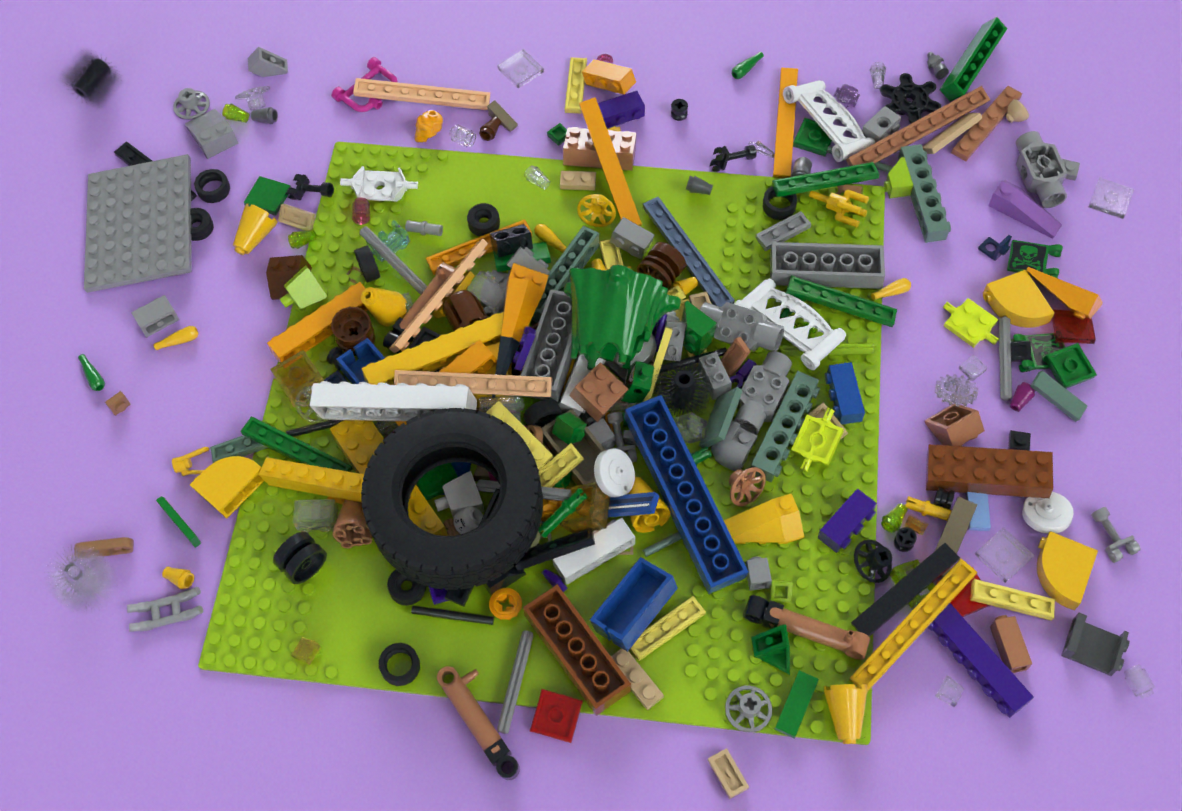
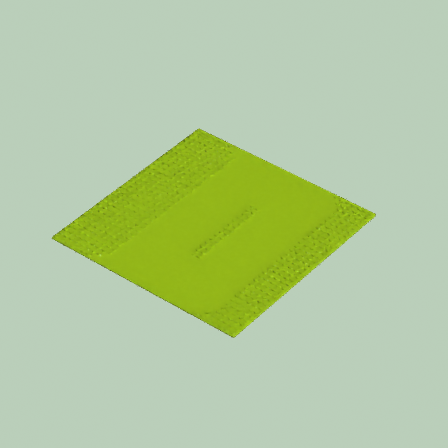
(348, 602)

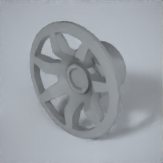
(190, 101)
(748, 707)

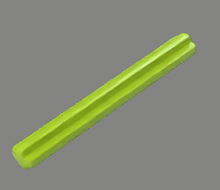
(842, 348)

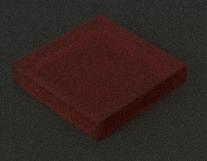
(1071, 328)

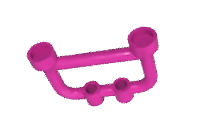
(375, 67)

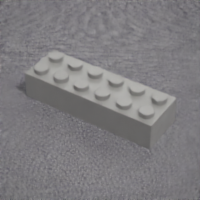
(828, 264)
(552, 344)

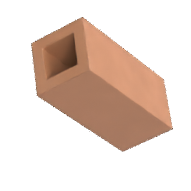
(1010, 643)

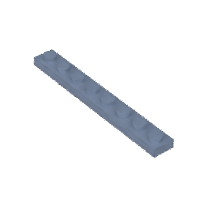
(694, 260)

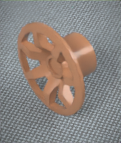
(744, 483)

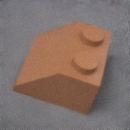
(955, 425)

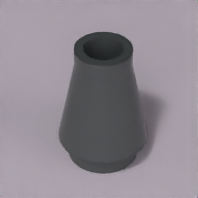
(697, 185)

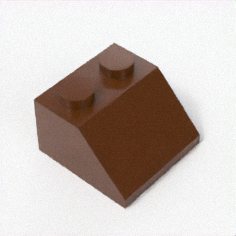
(281, 270)

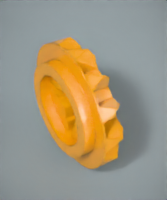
(501, 596)

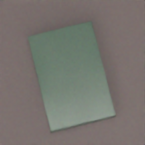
(721, 417)

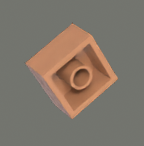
(598, 392)

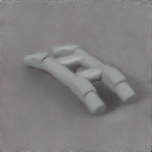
(154, 605)

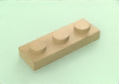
(641, 683)

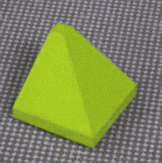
(780, 591)

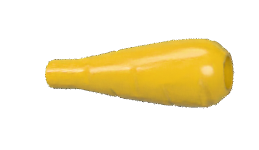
(548, 236)
(895, 288)
(179, 337)

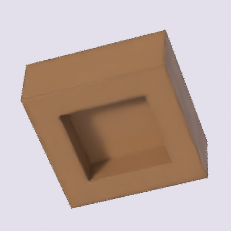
(117, 403)

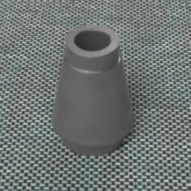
(265, 115)

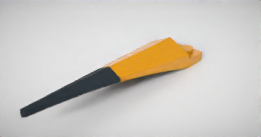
(521, 300)

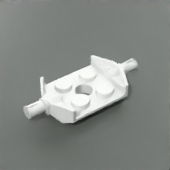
(366, 182)

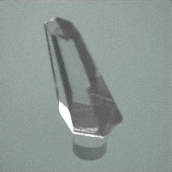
(762, 149)

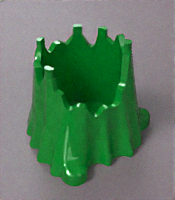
(614, 312)

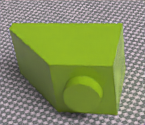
(898, 180)

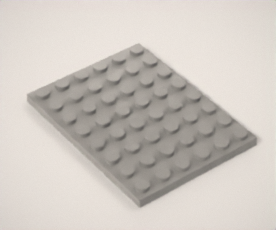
(138, 223)

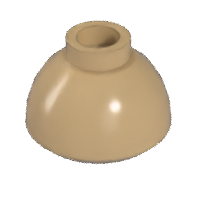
(1016, 112)

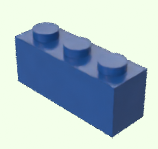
(844, 393)

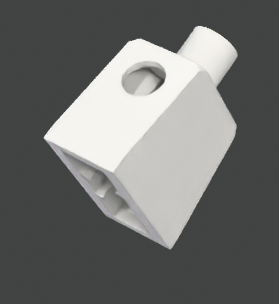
(460, 494)

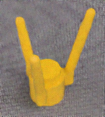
(183, 463)

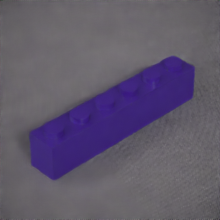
(980, 661)

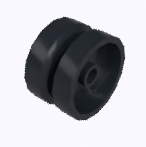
(299, 557)

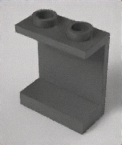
(1095, 646)

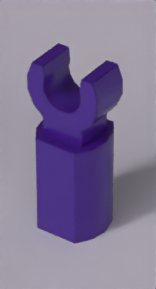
(743, 373)

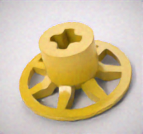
(597, 208)

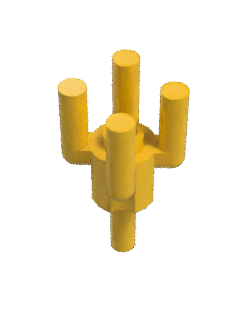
(842, 204)

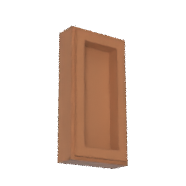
(735, 356)

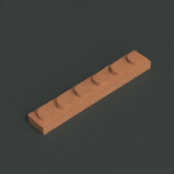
(982, 129)

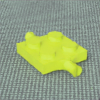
(971, 322)
(817, 439)

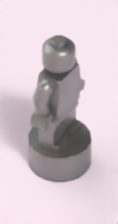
(940, 70)

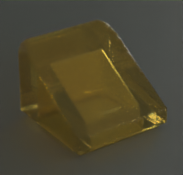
(916, 524)
(306, 650)

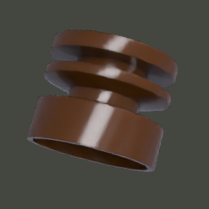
(663, 263)
(351, 327)

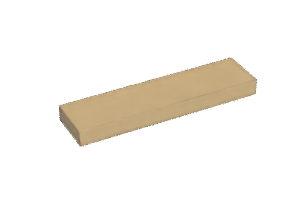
(952, 132)

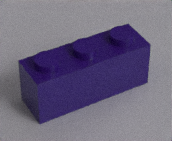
(622, 109)
(847, 521)

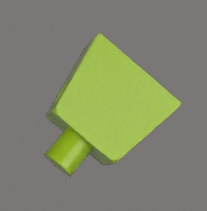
(303, 290)

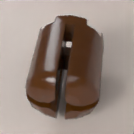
(463, 309)

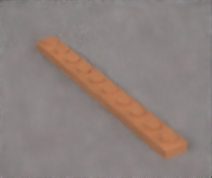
(920, 128)

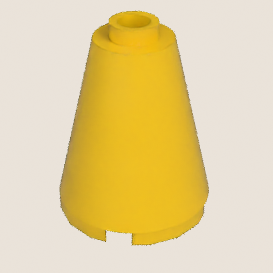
(252, 229)
(384, 305)
(647, 522)
(847, 710)

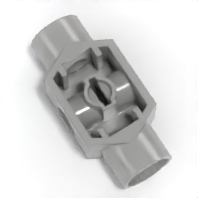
(1041, 169)
(742, 322)
(763, 392)

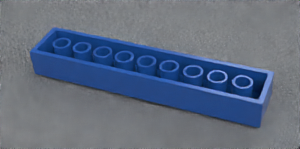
(685, 494)

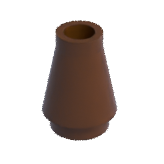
(490, 129)

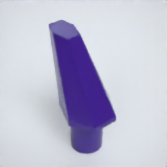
(554, 579)

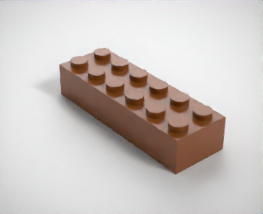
(990, 471)
(577, 649)

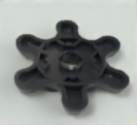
(916, 92)

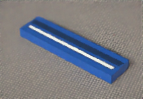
(633, 504)

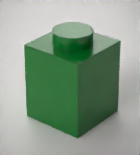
(569, 428)

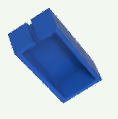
(366, 354)
(633, 604)

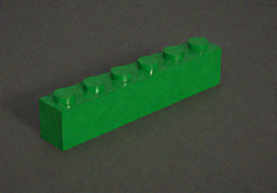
(973, 59)

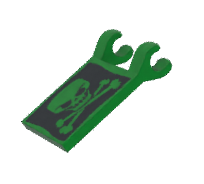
(1032, 255)
(1040, 346)

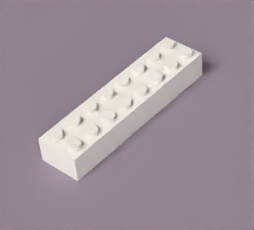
(386, 401)

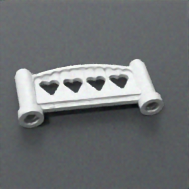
(844, 146)
(814, 348)

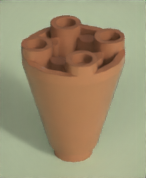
(351, 526)

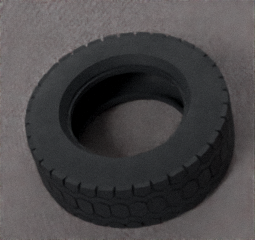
(439, 440)

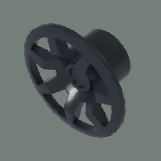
(875, 559)

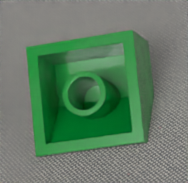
(698, 329)

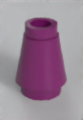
(1022, 396)

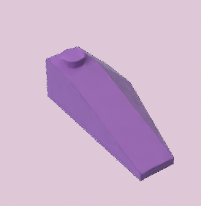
(1022, 207)

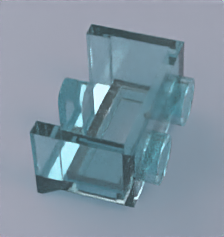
(394, 240)

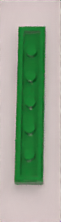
(825, 179)
(841, 301)
(290, 446)

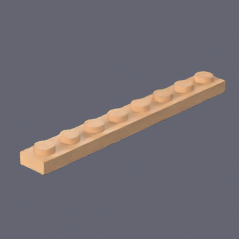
(421, 94)
(435, 301)
(481, 383)

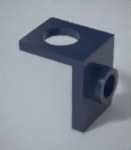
(1001, 249)

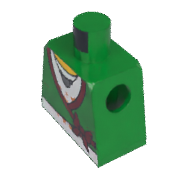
(640, 378)

